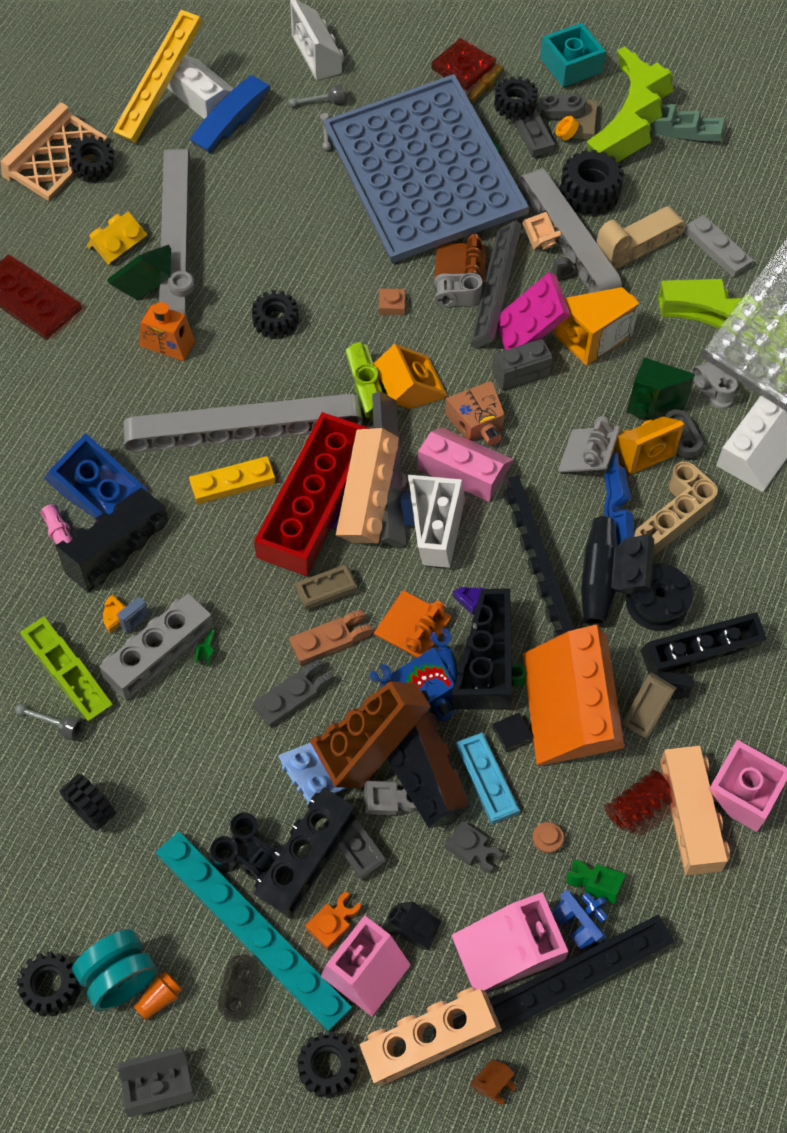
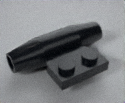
(612, 568)

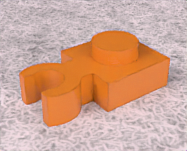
(331, 923)

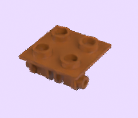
(462, 257)

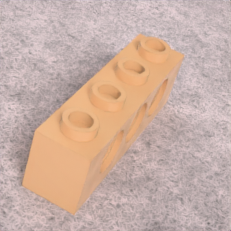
(479, 1025)

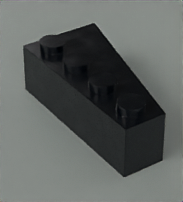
(111, 539)
(426, 773)

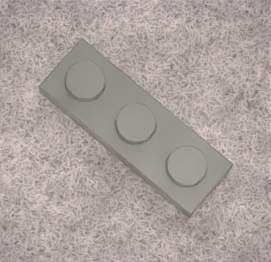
(718, 246)

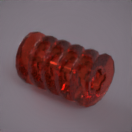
(639, 801)

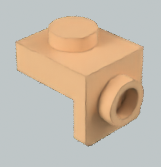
(541, 232)

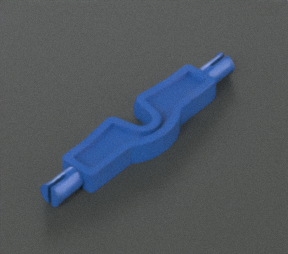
(617, 495)

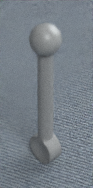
(326, 145)

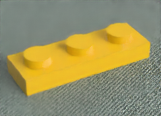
(232, 480)

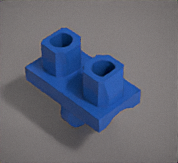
(571, 907)

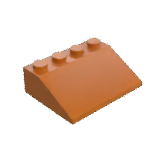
(572, 697)

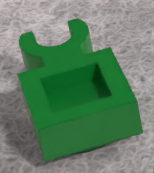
(598, 881)

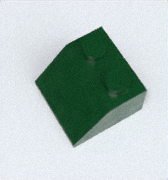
(659, 390)

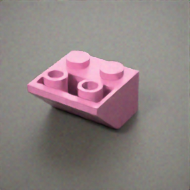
(366, 966)

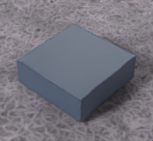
(133, 615)

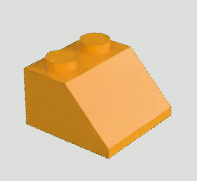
(409, 377)
(648, 443)

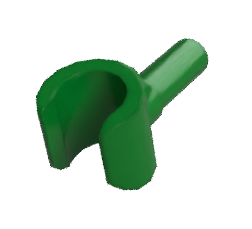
(205, 650)
(519, 681)

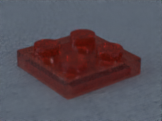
(465, 62)

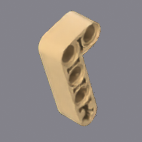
(639, 238)
(688, 499)

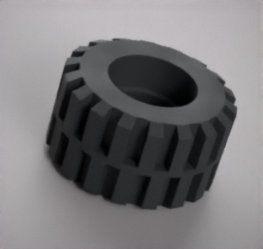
(592, 182)

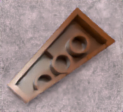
(369, 734)

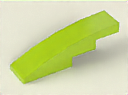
(66, 669)

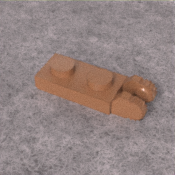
(329, 638)

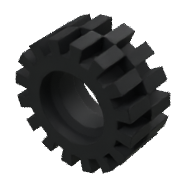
(513, 107)
(94, 147)
(272, 303)
(87, 802)
(31, 975)
(336, 1083)

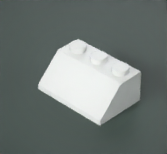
(315, 41)
(198, 86)
(757, 445)

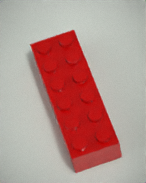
(309, 497)

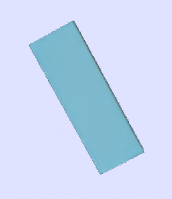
(487, 778)

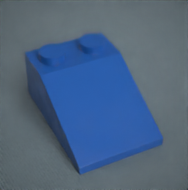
(91, 478)

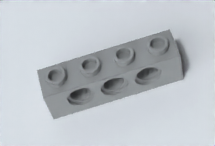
(153, 660)

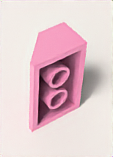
(457, 457)

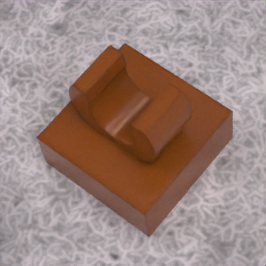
(492, 1080)

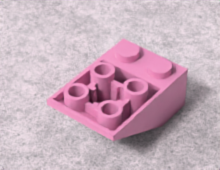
(510, 944)

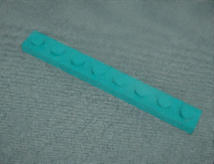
(254, 932)

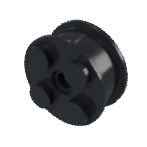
(665, 603)

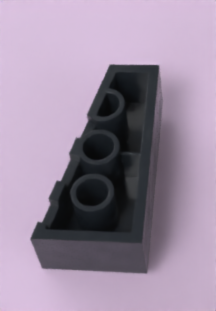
(486, 667)

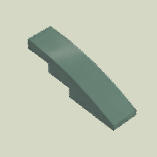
(688, 125)

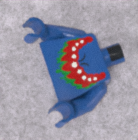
(431, 672)

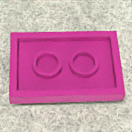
(533, 313)

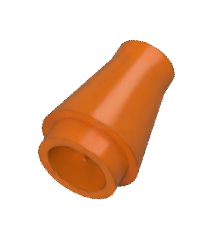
(159, 994)

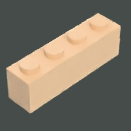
(367, 486)
(693, 811)

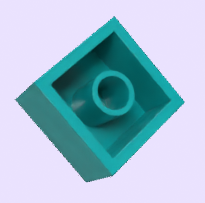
(572, 54)

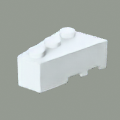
(437, 516)

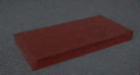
(34, 299)

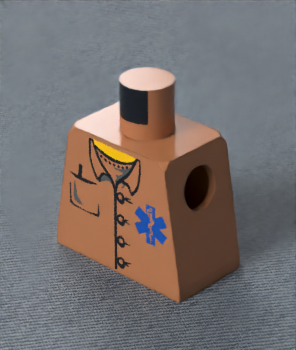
(477, 413)

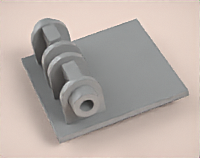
(590, 447)

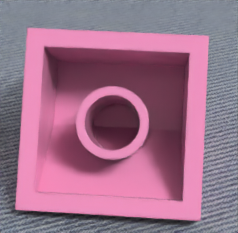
(748, 785)

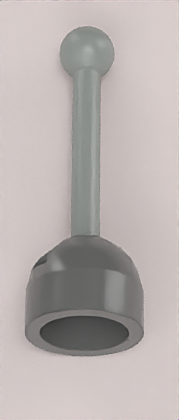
(335, 95)
(69, 726)

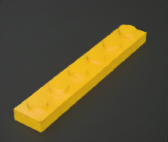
(158, 76)

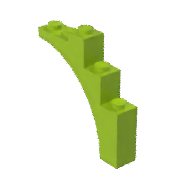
(642, 107)
(696, 300)

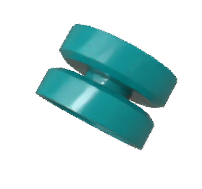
(114, 970)

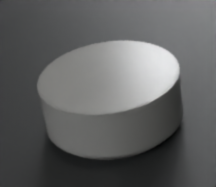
(181, 283)

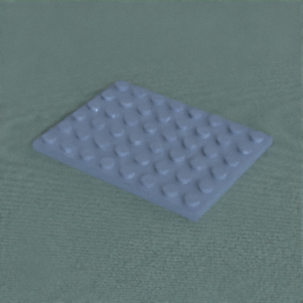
(424, 168)

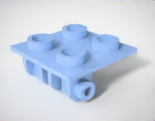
(307, 771)

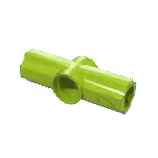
(363, 369)

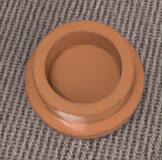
(547, 837)

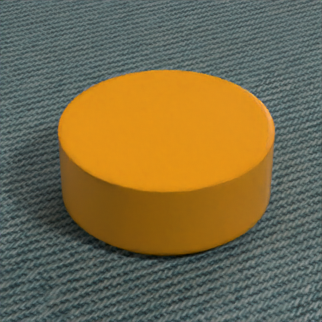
(567, 128)

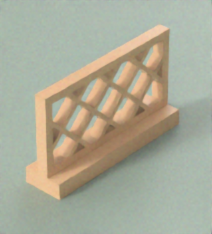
(36, 142)

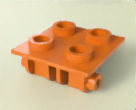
(411, 624)

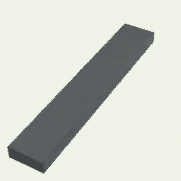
(495, 284)
(393, 522)

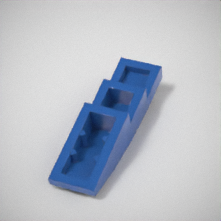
(229, 113)

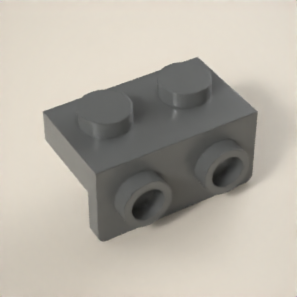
(155, 1081)

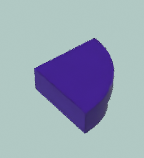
(468, 597)

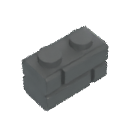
(522, 364)

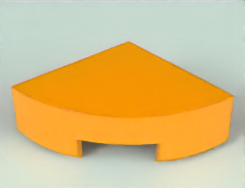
(110, 611)

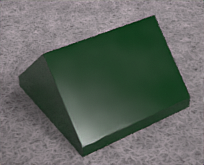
(143, 273)

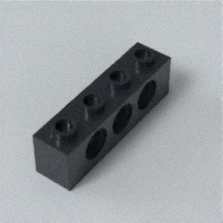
(703, 644)
(306, 870)

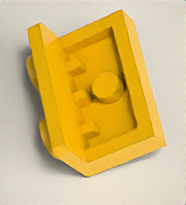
(117, 237)

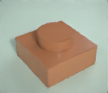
(391, 301)

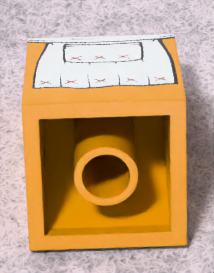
(597, 322)

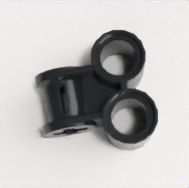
(248, 850)

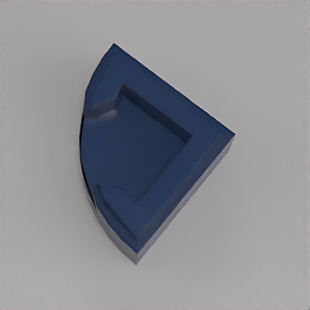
(407, 508)

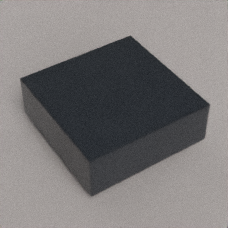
(512, 732)

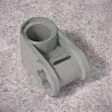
(460, 290)
(715, 384)

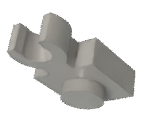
(384, 798)

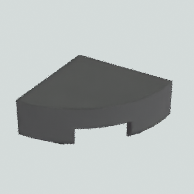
(563, 268)

